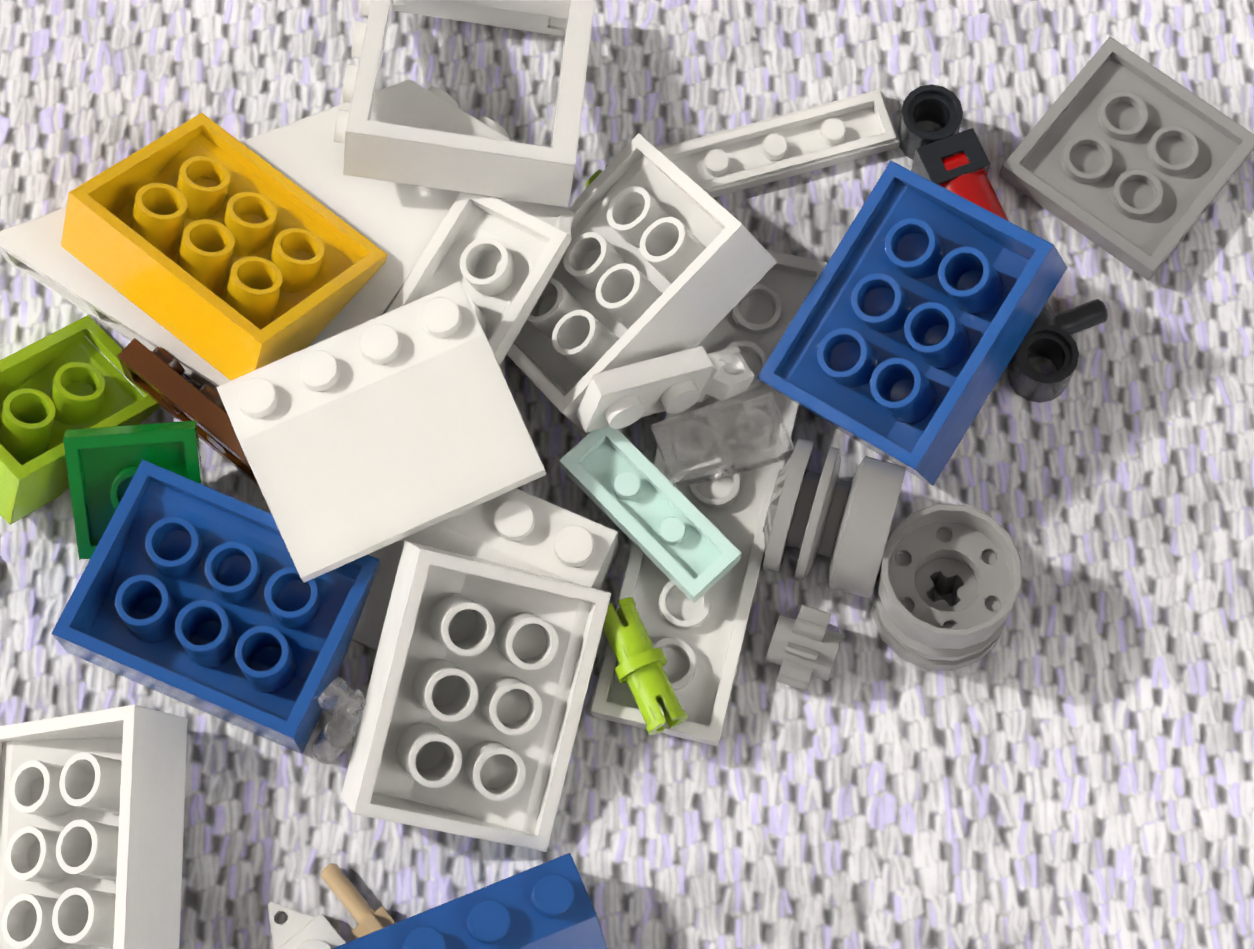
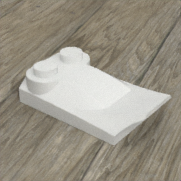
(501, 257)

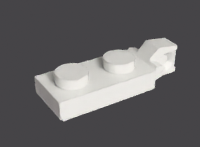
(660, 385)

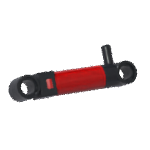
(962, 167)

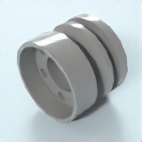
(832, 517)
(955, 554)

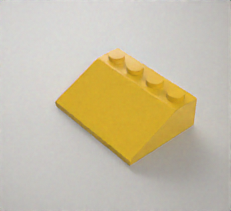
(218, 247)

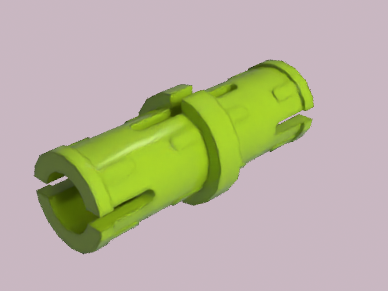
(642, 667)

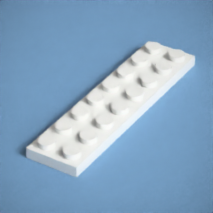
(708, 635)

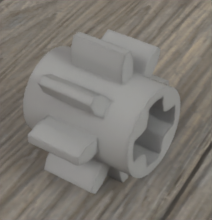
(804, 647)

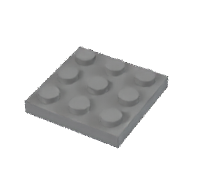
(1128, 158)

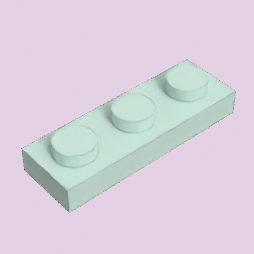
(650, 511)

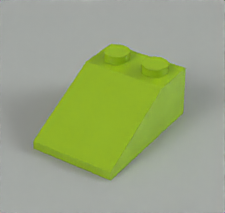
(54, 389)

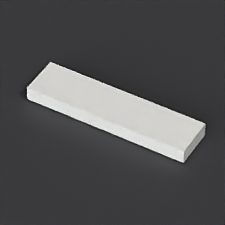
(787, 144)

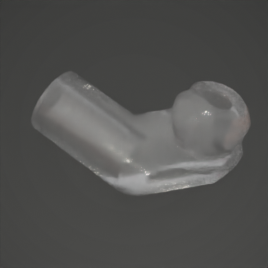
(340, 731)

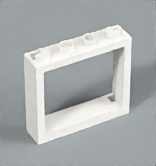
(456, 159)

